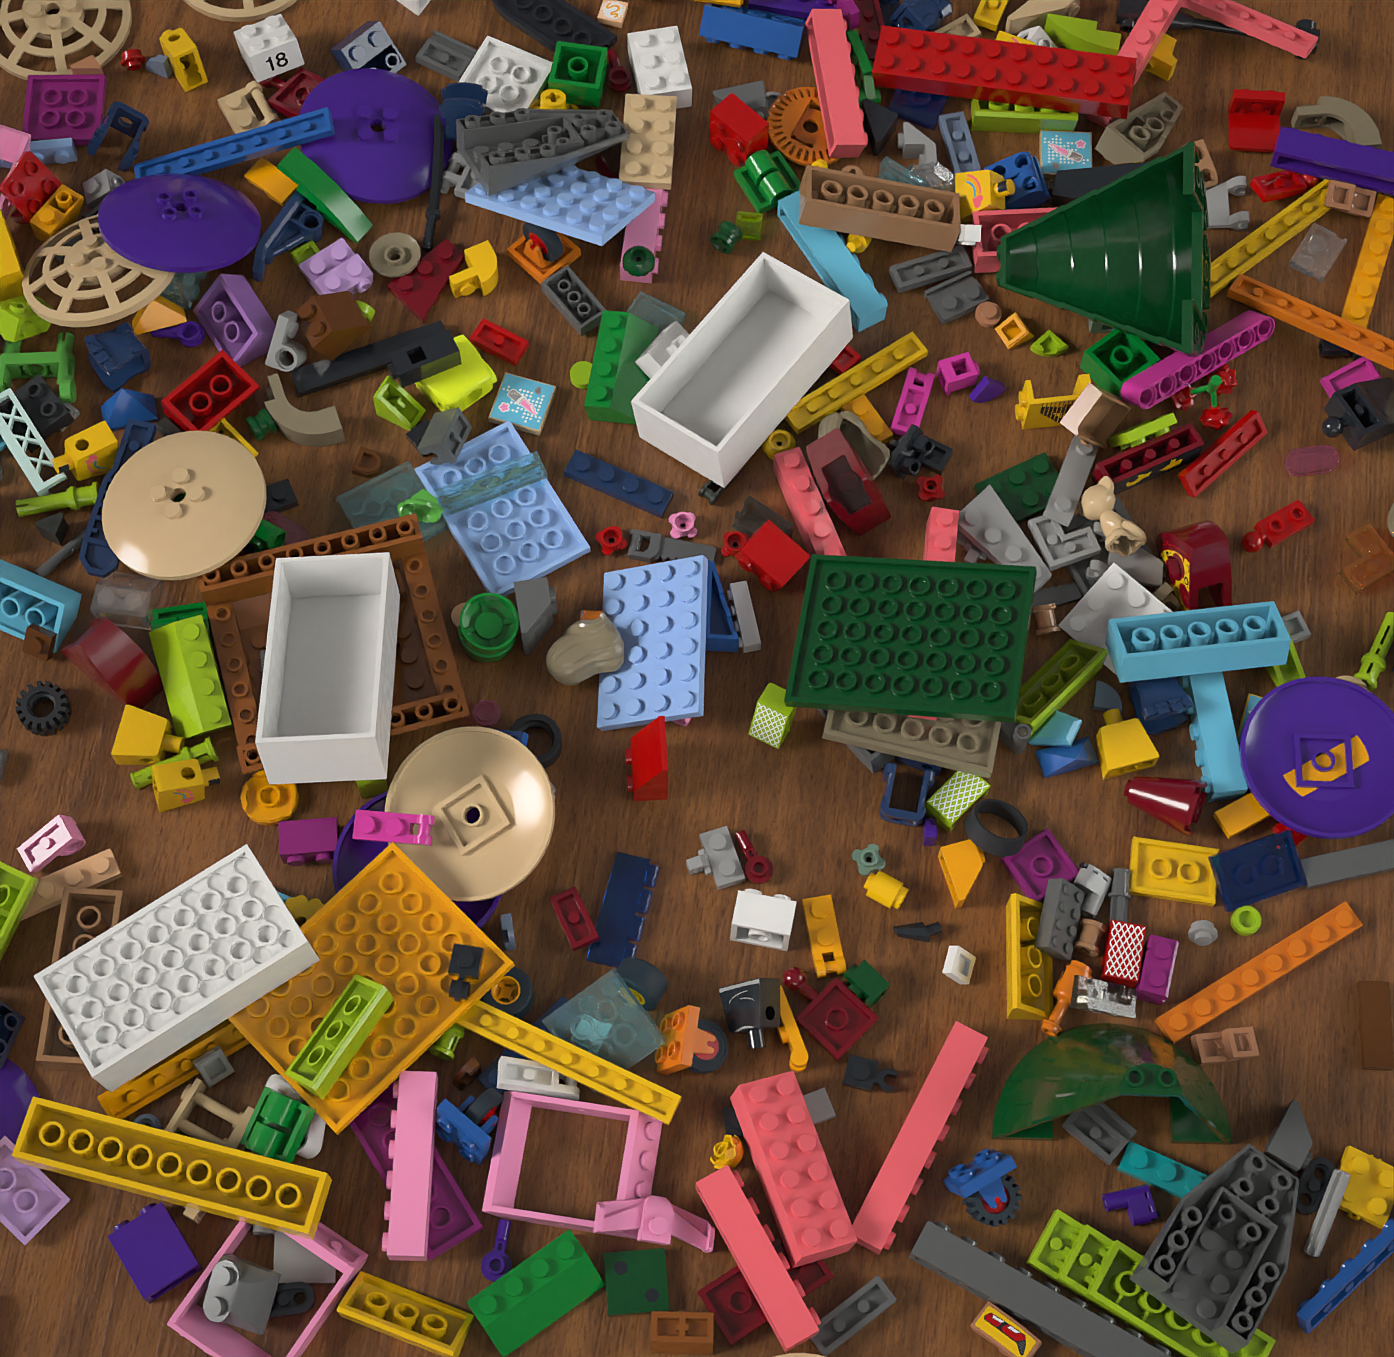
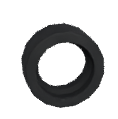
(542, 721)

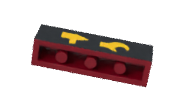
(1150, 458)

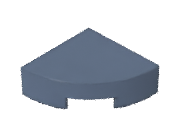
(159, 65)
(1105, 698)
(507, 932)

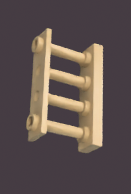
(194, 1095)

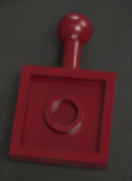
(292, 93)
(834, 1016)

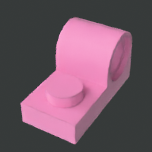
(55, 839)

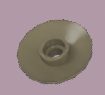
(391, 247)

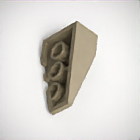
(1141, 132)

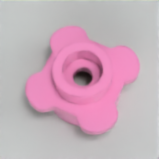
(683, 518)

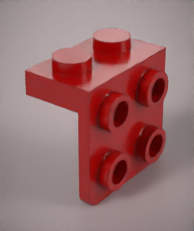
(1254, 119)
(28, 187)

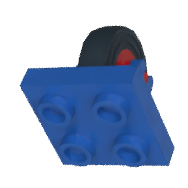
(470, 1124)

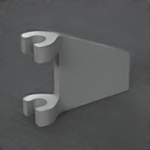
(1219, 205)
(1140, 565)
(295, 1261)

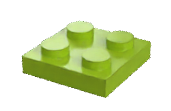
(1145, 430)

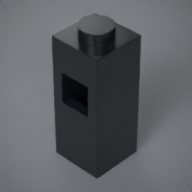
(424, 358)

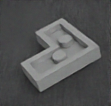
(1062, 549)

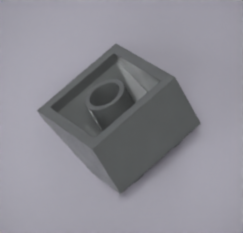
(535, 609)

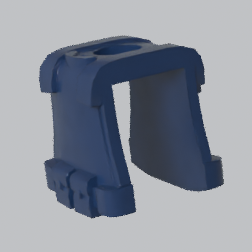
(133, 130)
(117, 356)
(1159, 704)
(901, 816)

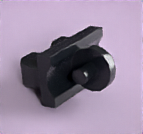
(907, 450)

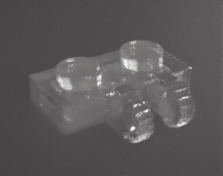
(936, 175)

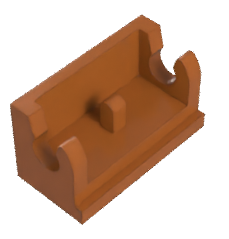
(682, 1332)

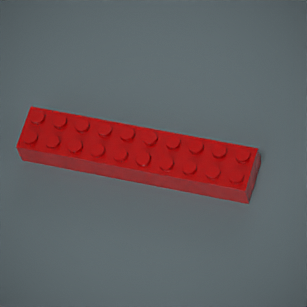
(1004, 72)

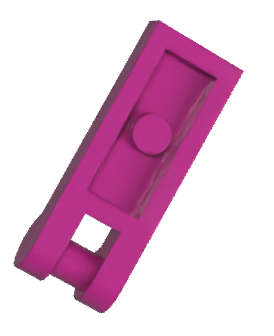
(912, 401)
(392, 827)

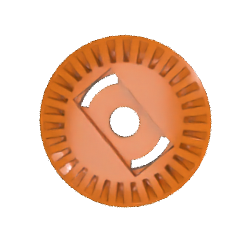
(787, 120)

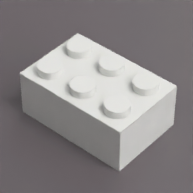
(660, 64)

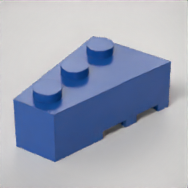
(719, 625)

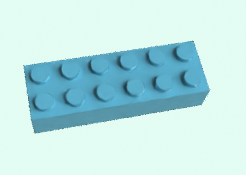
(1197, 641)

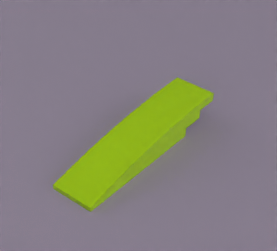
(1100, 1274)

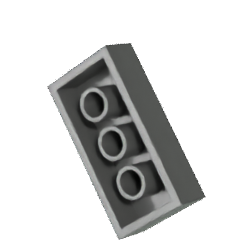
(573, 300)
(1059, 919)

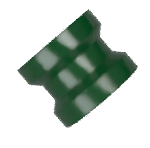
(726, 237)
(261, 425)

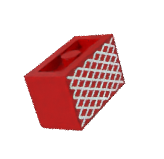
(1122, 953)

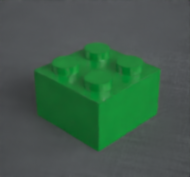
(579, 72)
(1116, 360)

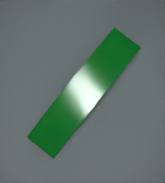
(324, 193)

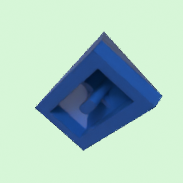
(127, 405)
(1062, 759)

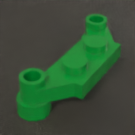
(863, 68)

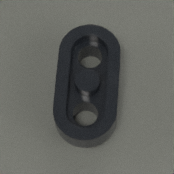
(1312, 1187)
(285, 1300)

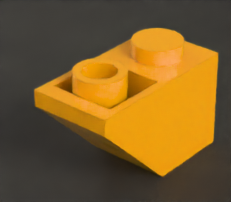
(57, 213)

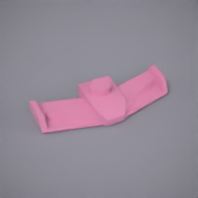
(655, 1221)

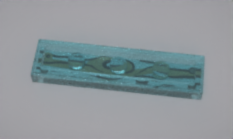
(491, 483)

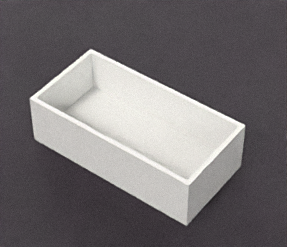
(743, 369)
(329, 669)
(176, 969)

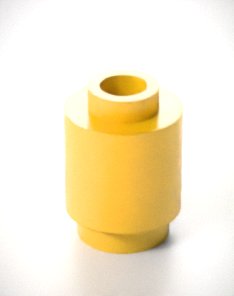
(885, 889)

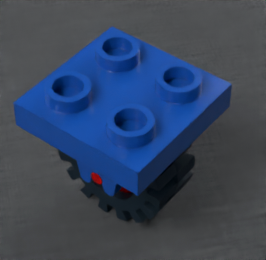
(986, 1186)

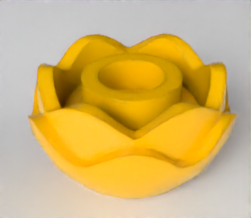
(778, 436)
(727, 1152)

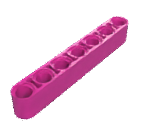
(1181, 370)

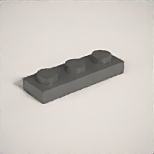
(930, 269)
(852, 1316)

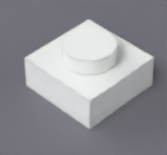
(959, 965)

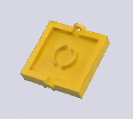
(1369, 1188)

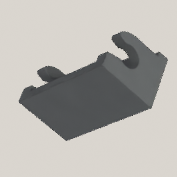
(445, 436)

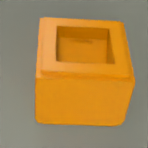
(1014, 331)

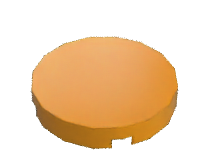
(266, 802)

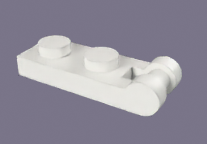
(534, 1078)

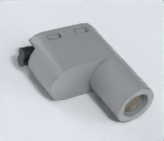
(1095, 886)

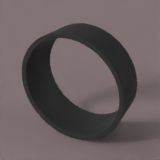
(987, 840)

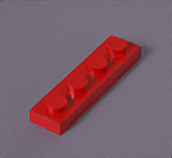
(1222, 453)

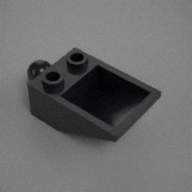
(1361, 412)

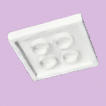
(508, 74)
(1110, 597)

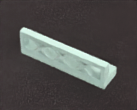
(20, 452)

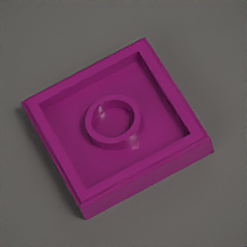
(1038, 862)

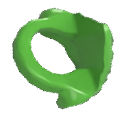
(424, 505)

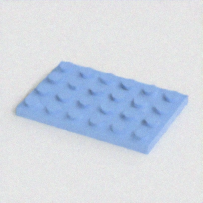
(570, 203)
(513, 534)
(664, 638)

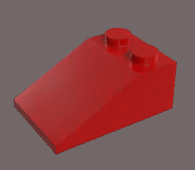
(648, 762)

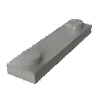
(1070, 482)

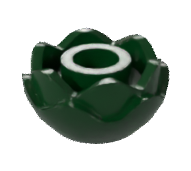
(635, 267)

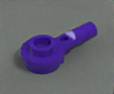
(190, 333)
(497, 1263)

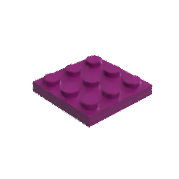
(64, 107)

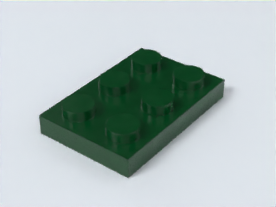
(1023, 487)

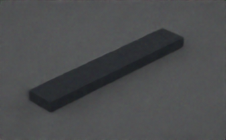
(357, 361)

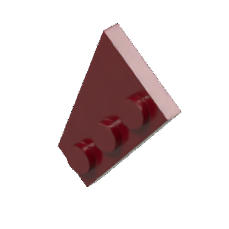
(424, 284)

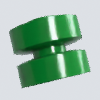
(488, 627)

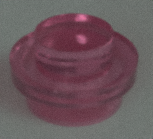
(486, 713)

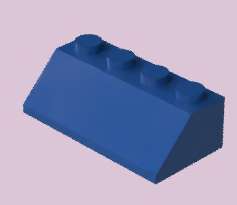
(754, 29)

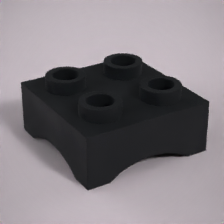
(42, 408)

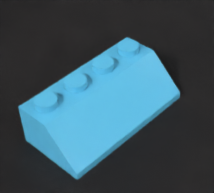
(36, 600)

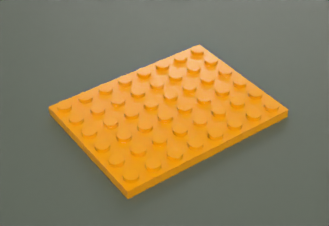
(395, 932)

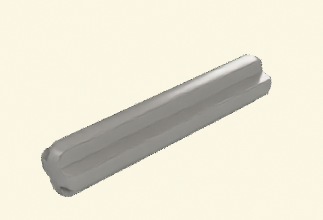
(1326, 1213)

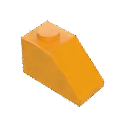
(961, 867)

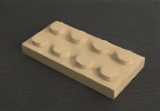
(650, 149)

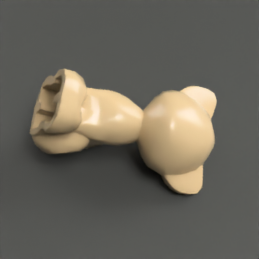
(1121, 534)

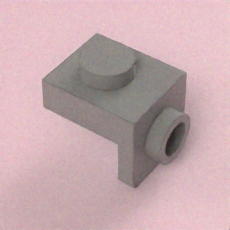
(100, 186)

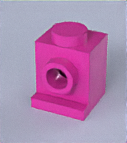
(959, 365)

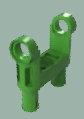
(53, 364)

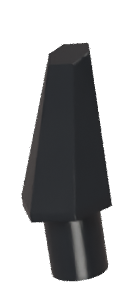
(918, 931)

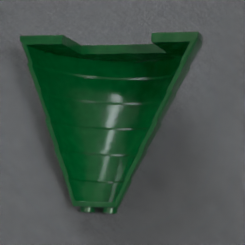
(1124, 254)
(1100, 1064)

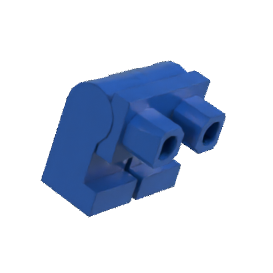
(1027, 178)

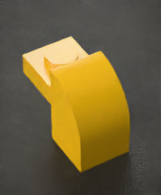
(481, 271)

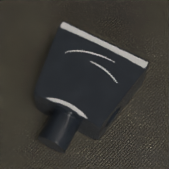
(752, 1008)

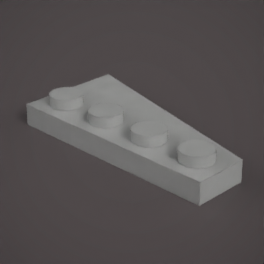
(998, 536)

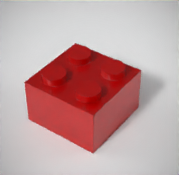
(737, 130)

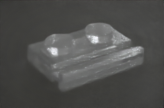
(1317, 252)

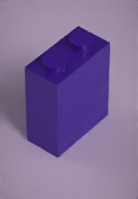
(154, 1251)

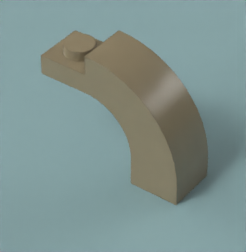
(1341, 117)
(302, 427)

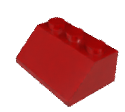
(209, 394)

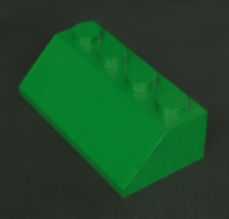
(614, 374)
(536, 1293)

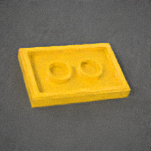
(1172, 871)

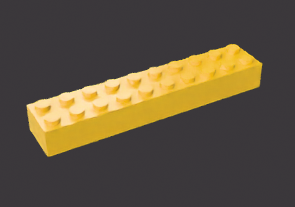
(172, 1168)

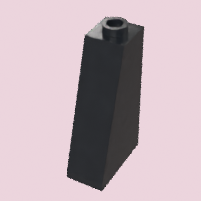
(1077, 182)

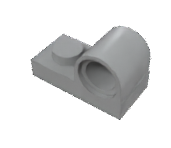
(281, 343)

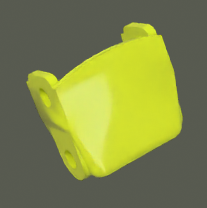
(461, 384)

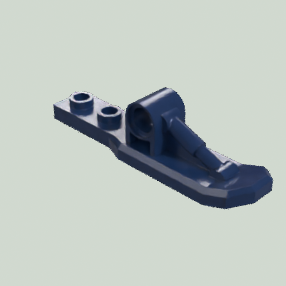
(287, 232)
(95, 551)

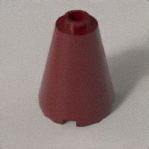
(1168, 800)

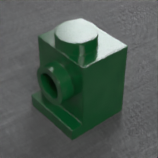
(866, 983)

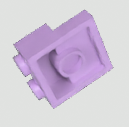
(337, 270)

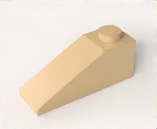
(1035, 13)

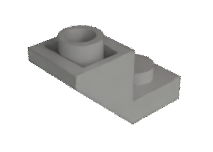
(916, 144)

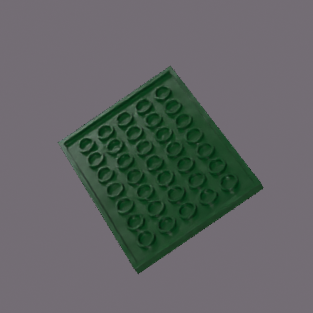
(912, 637)

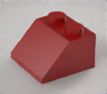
(771, 556)

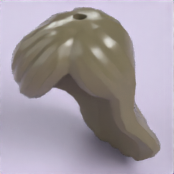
(870, 450)
(585, 650)

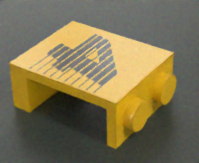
(1046, 411)

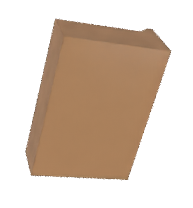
(1095, 415)

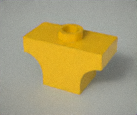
(1162, 61)

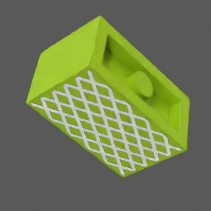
(772, 717)
(955, 798)

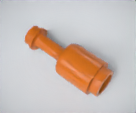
(1063, 994)

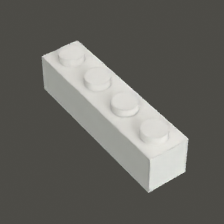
(969, 234)
(745, 616)

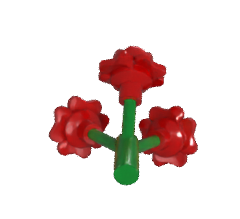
(1219, 382)

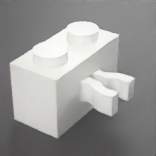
(661, 349)

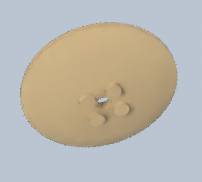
(202, 530)
(479, 771)

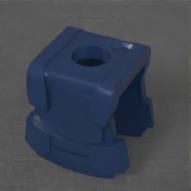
(921, 14)
(460, 101)

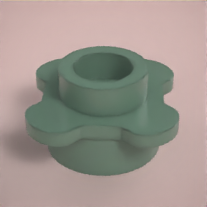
(865, 868)

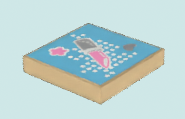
(1064, 151)
(523, 403)

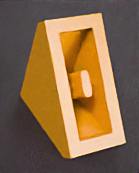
(158, 315)

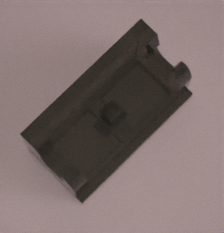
(755, 515)
(1103, 997)

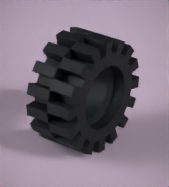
(37, 694)

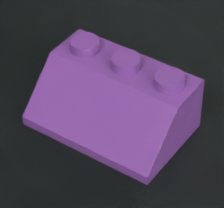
(235, 319)

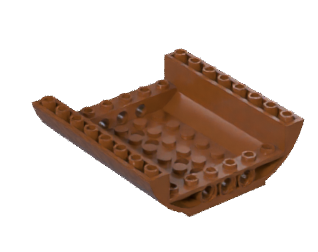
(239, 611)

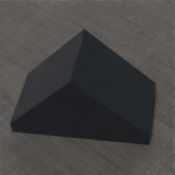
(878, 124)

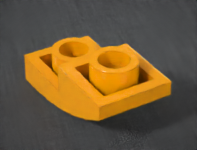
(271, 181)

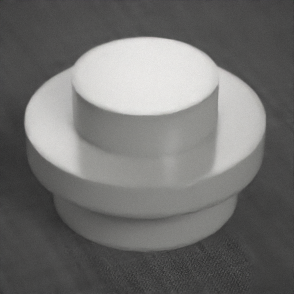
(1202, 932)

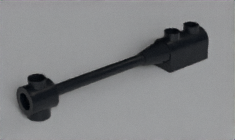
(1130, 10)

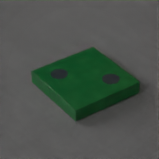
(636, 1282)

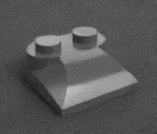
(240, 1294)

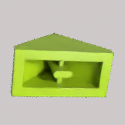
(397, 405)

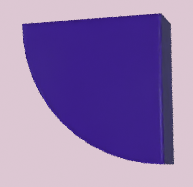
(987, 390)
(929, 831)

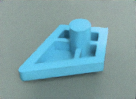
(1057, 731)

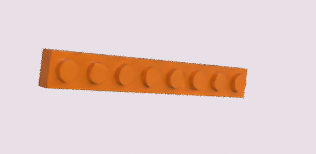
(1313, 320)
(1258, 973)

